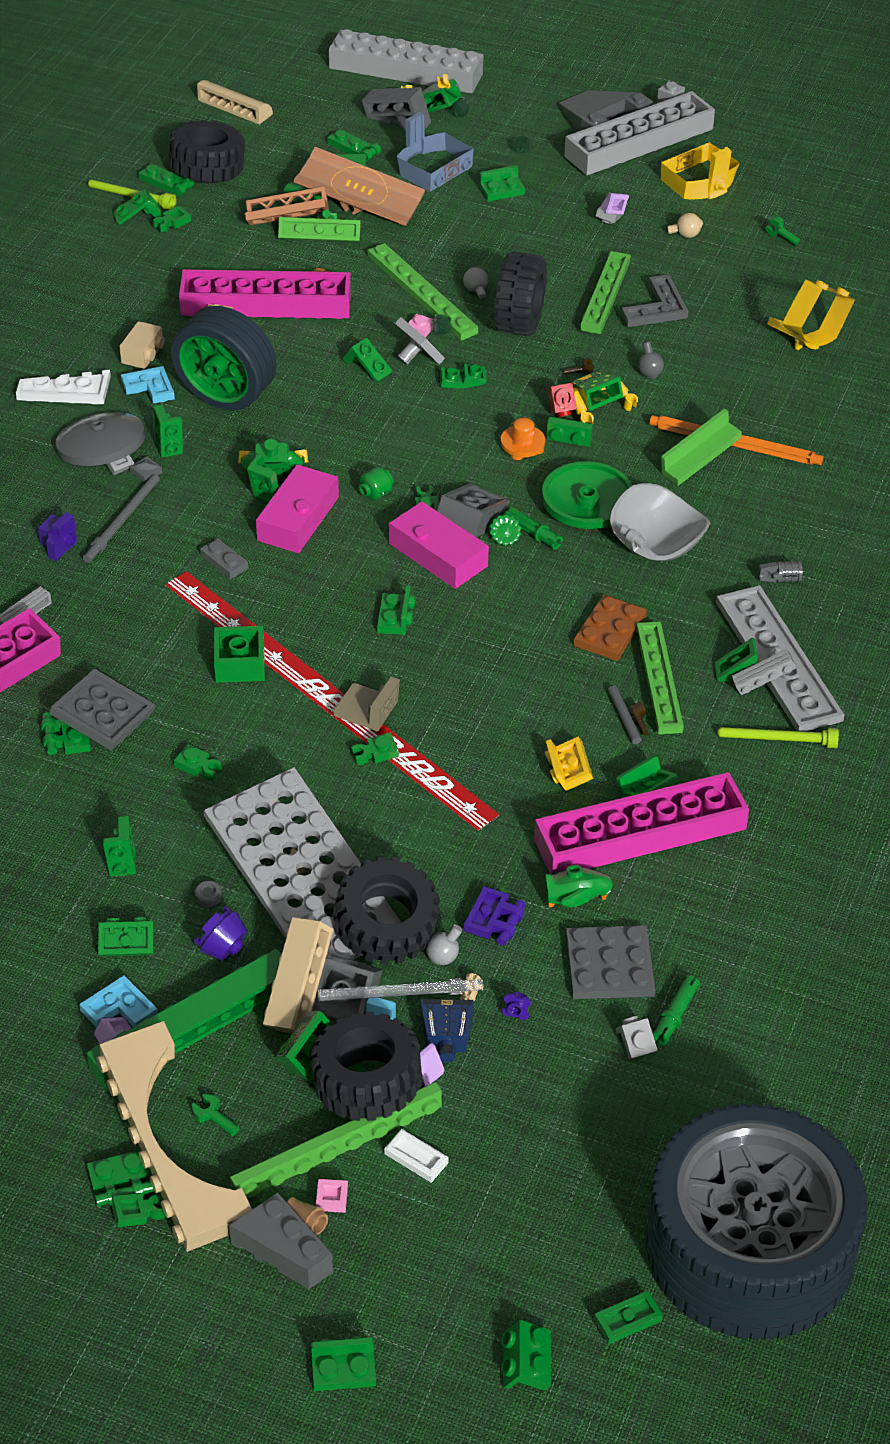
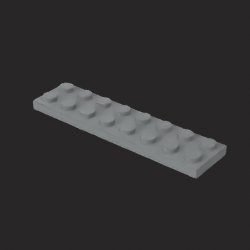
(799, 691)

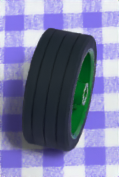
(223, 358)

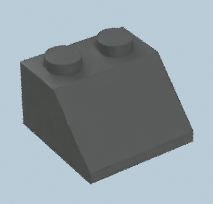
(345, 973)

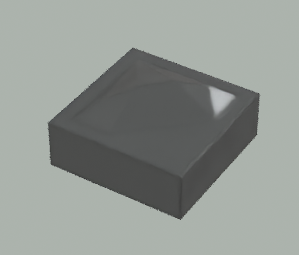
(145, 469)

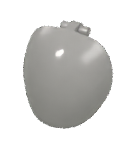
(656, 522)

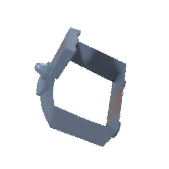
(418, 143)

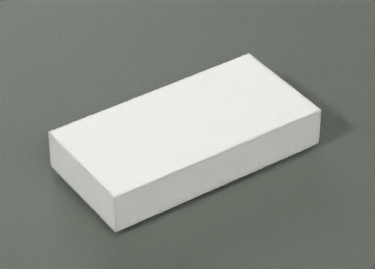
(416, 1155)

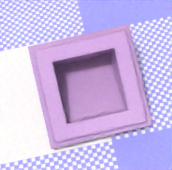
(615, 203)
(110, 1028)
(431, 1065)

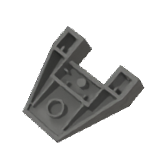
(596, 107)

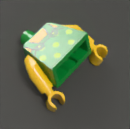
(597, 390)

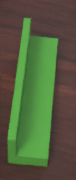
(319, 229)
(699, 448)

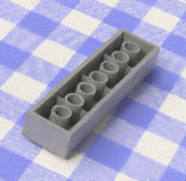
(404, 60)
(639, 133)

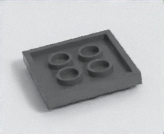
(102, 709)
(610, 962)

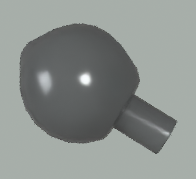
(650, 363)

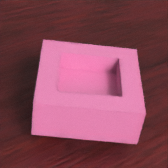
(421, 324)
(332, 1195)

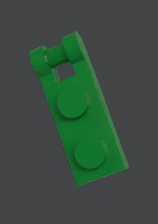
(352, 144)
(165, 180)

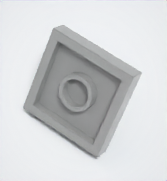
(417, 343)

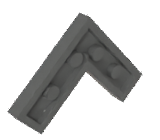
(669, 305)

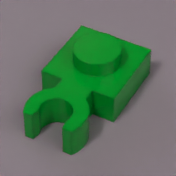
(174, 217)
(427, 498)
(379, 748)
(195, 760)
(133, 1210)

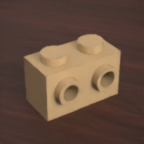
(141, 345)

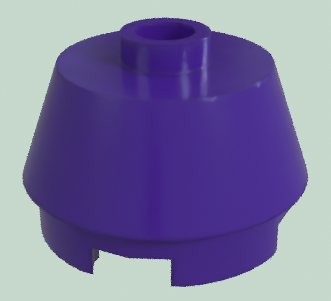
(222, 935)

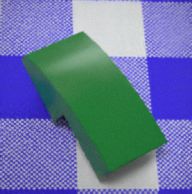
(468, 377)

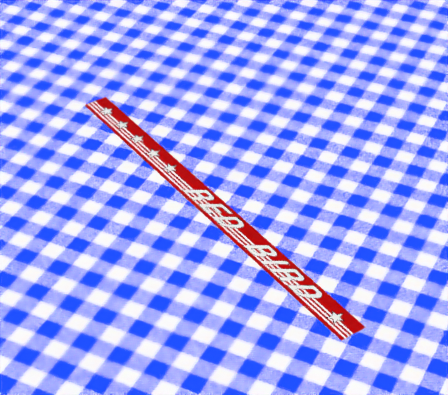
(328, 697)

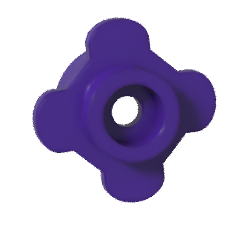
(516, 999)

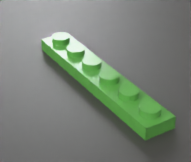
(605, 292)
(659, 678)

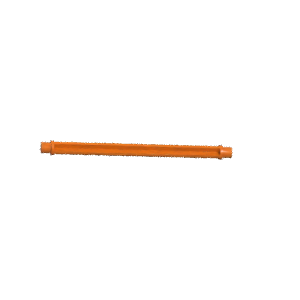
(745, 442)

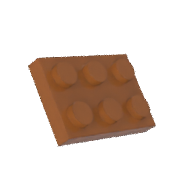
(610, 627)

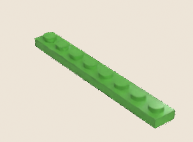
(421, 290)
(333, 1143)

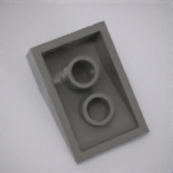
(472, 508)

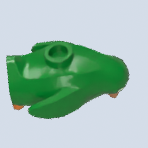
(576, 886)

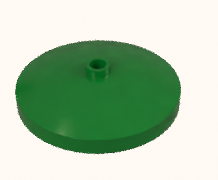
(583, 493)

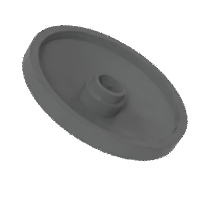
(100, 438)

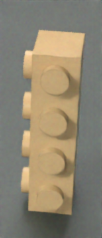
(297, 974)

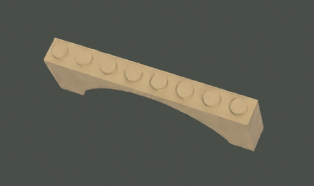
(196, 1207)

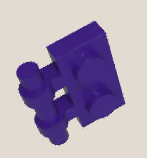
(486, 914)

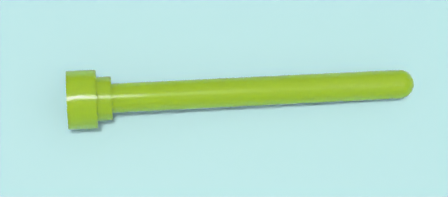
(166, 200)
(828, 737)

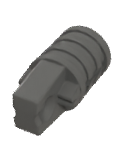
(781, 571)

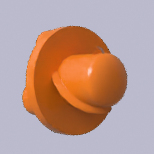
(522, 439)

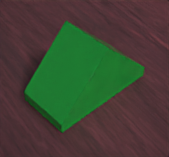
(736, 661)

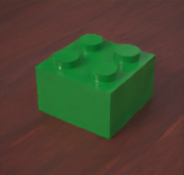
(239, 654)

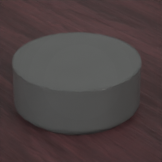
(208, 894)

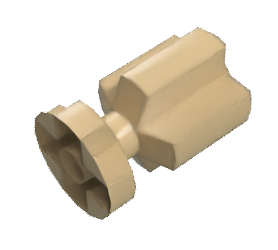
(470, 995)

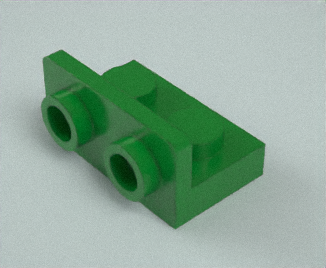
(501, 183)
(167, 432)
(262, 479)
(396, 612)
(121, 850)
(126, 938)
(343, 1363)

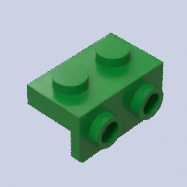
(645, 778)
(526, 1355)

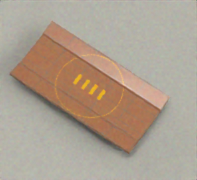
(360, 186)

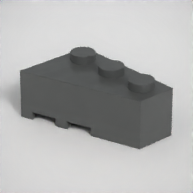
(395, 105)
(283, 1240)

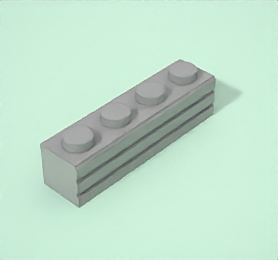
(36, 600)
(764, 672)

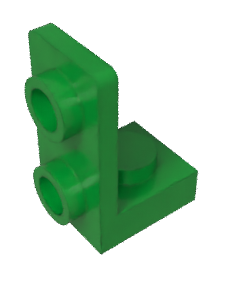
(138, 202)
(370, 359)

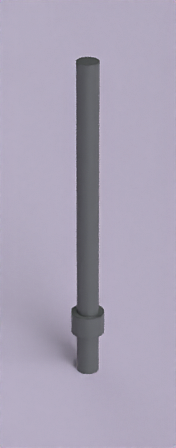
(100, 543)

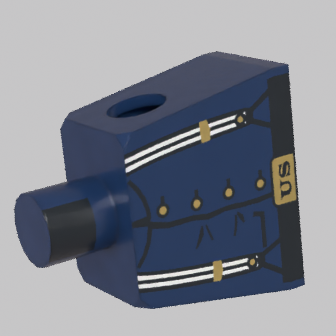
(447, 1025)

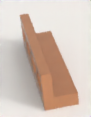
(291, 211)

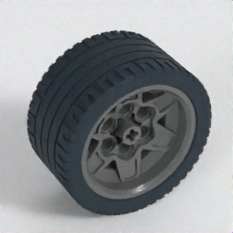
(767, 1158)

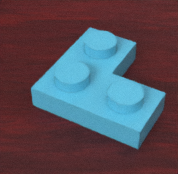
(153, 380)
(118, 998)

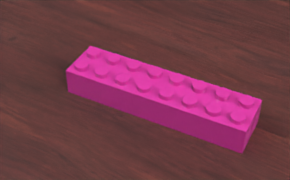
(268, 293)
(641, 824)

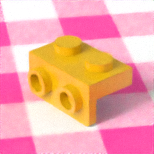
(569, 763)

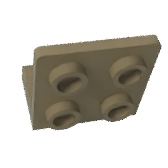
(368, 706)

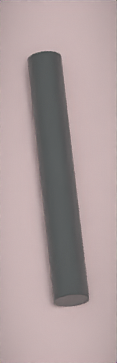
(624, 714)

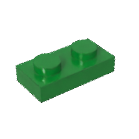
(569, 431)
(628, 1317)

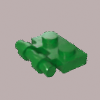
(71, 740)
(119, 1172)

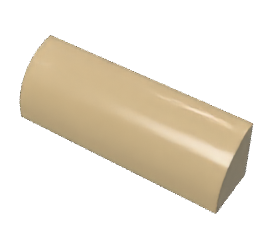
(233, 102)

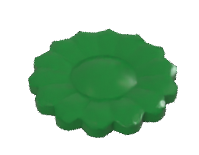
(505, 530)

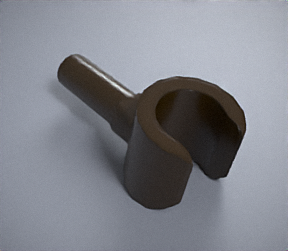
(585, 369)
(636, 712)

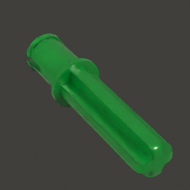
(539, 531)

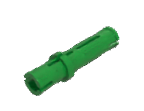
(671, 1018)

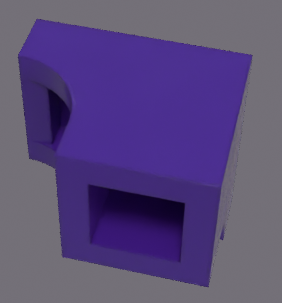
(58, 535)

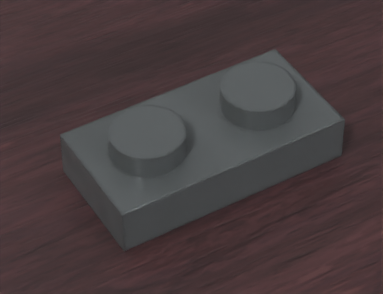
(224, 558)

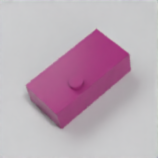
(297, 508)
(438, 544)
(25, 647)

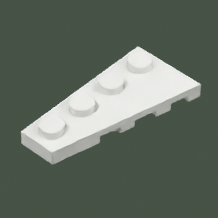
(79, 389)

